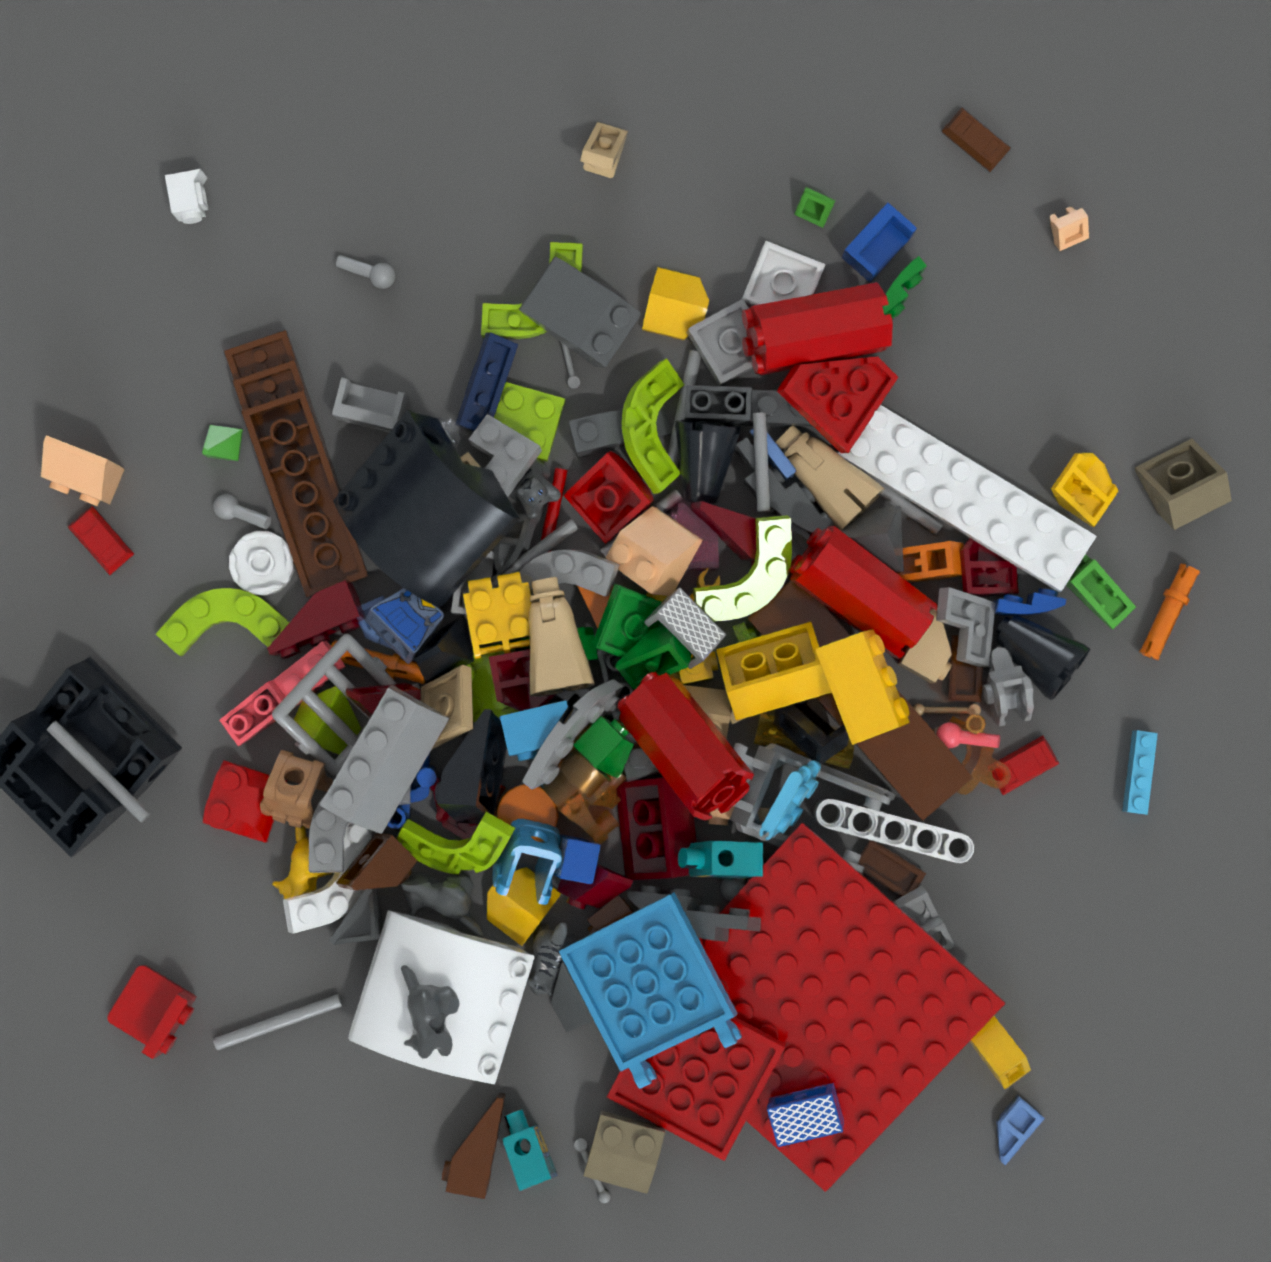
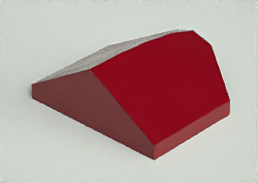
(986, 572)
(512, 681)

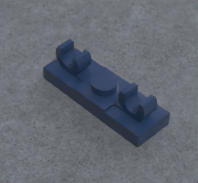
(486, 381)

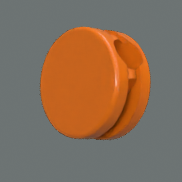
(528, 804)

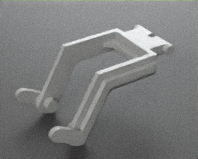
(763, 767)

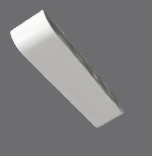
(909, 830)

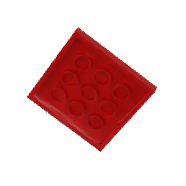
(703, 1087)

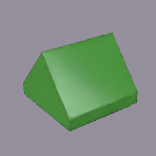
(814, 207)

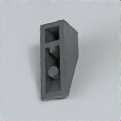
(604, 432)

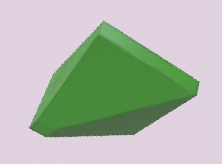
(223, 443)

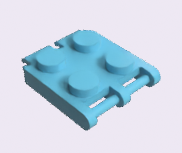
(786, 806)

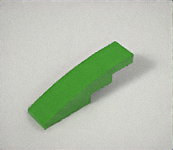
(1100, 592)

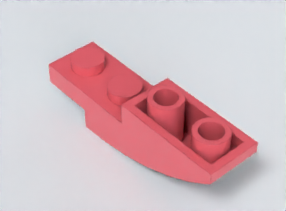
(256, 711)

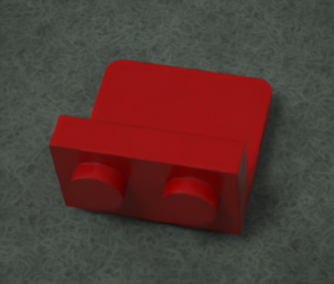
(152, 1010)

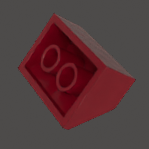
(653, 829)

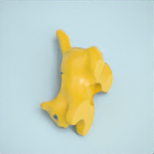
(299, 878)

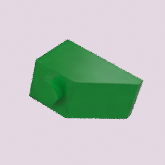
(655, 652)
(606, 746)

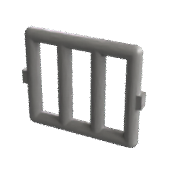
(303, 691)

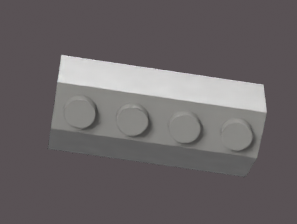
(384, 760)

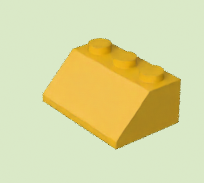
(772, 671)
(863, 685)

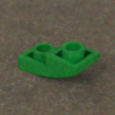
(907, 278)

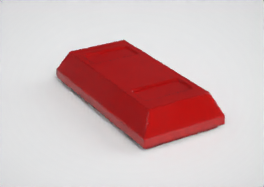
(100, 540)
(1026, 763)

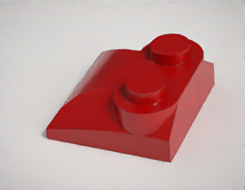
(609, 496)
(237, 800)

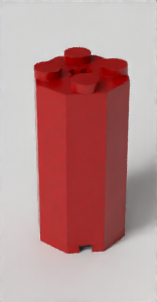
(817, 328)
(862, 590)
(685, 745)

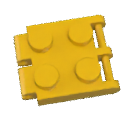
(498, 613)

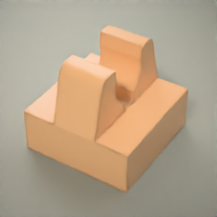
(1069, 228)

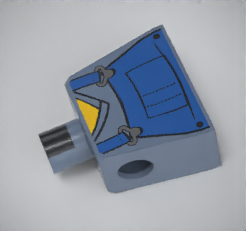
(404, 622)

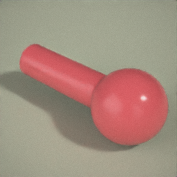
(952, 736)

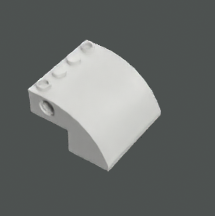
(481, 972)

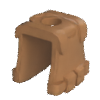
(293, 802)

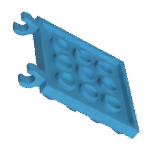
(649, 985)

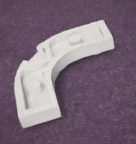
(329, 901)

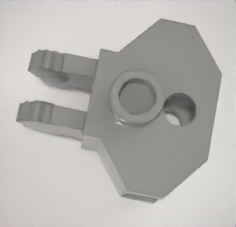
(1007, 688)

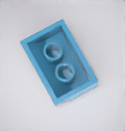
(529, 728)

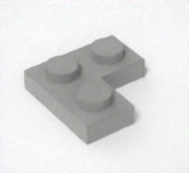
(510, 451)
(975, 620)

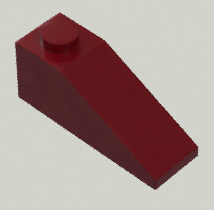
(732, 528)

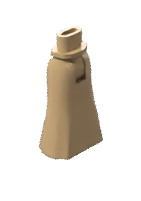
(832, 480)
(555, 645)

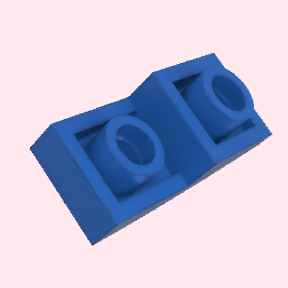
(1036, 603)

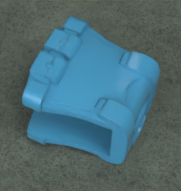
(521, 842)

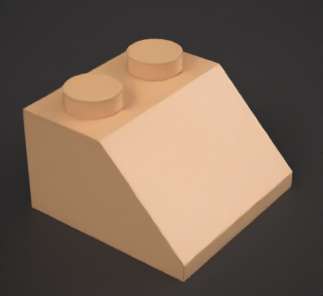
(80, 471)
(654, 551)

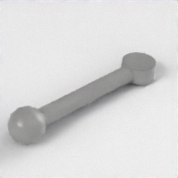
(573, 381)
(580, 1145)

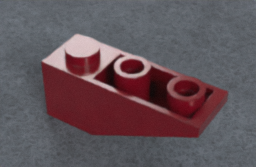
(324, 614)

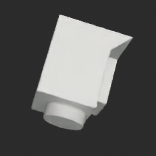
(187, 195)

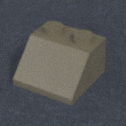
(1184, 483)
(624, 1152)

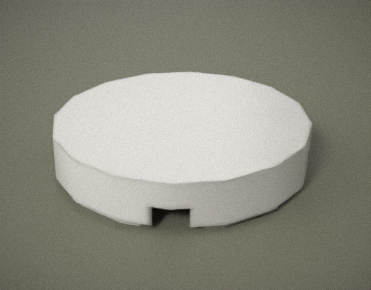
(261, 563)

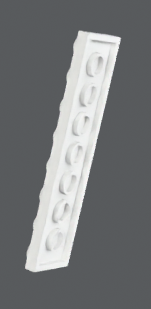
(970, 498)

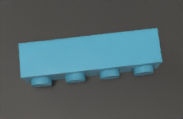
(1140, 772)

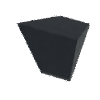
(446, 650)

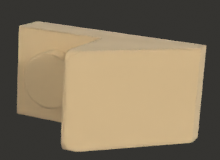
(603, 150)

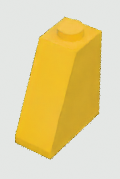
(1000, 1053)

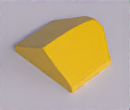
(675, 304)
(1085, 488)
(518, 911)

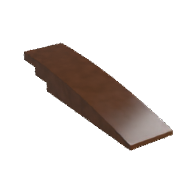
(294, 461)
(907, 756)

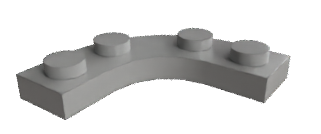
(574, 568)
(559, 742)
(327, 839)

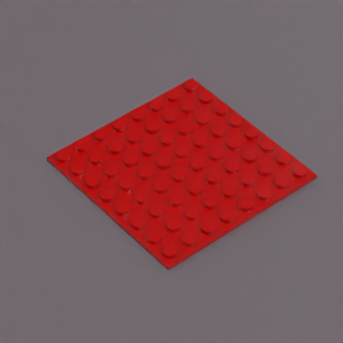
(848, 992)

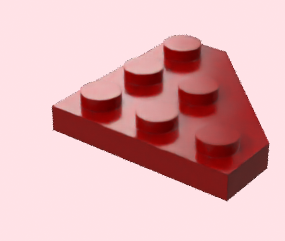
(838, 396)

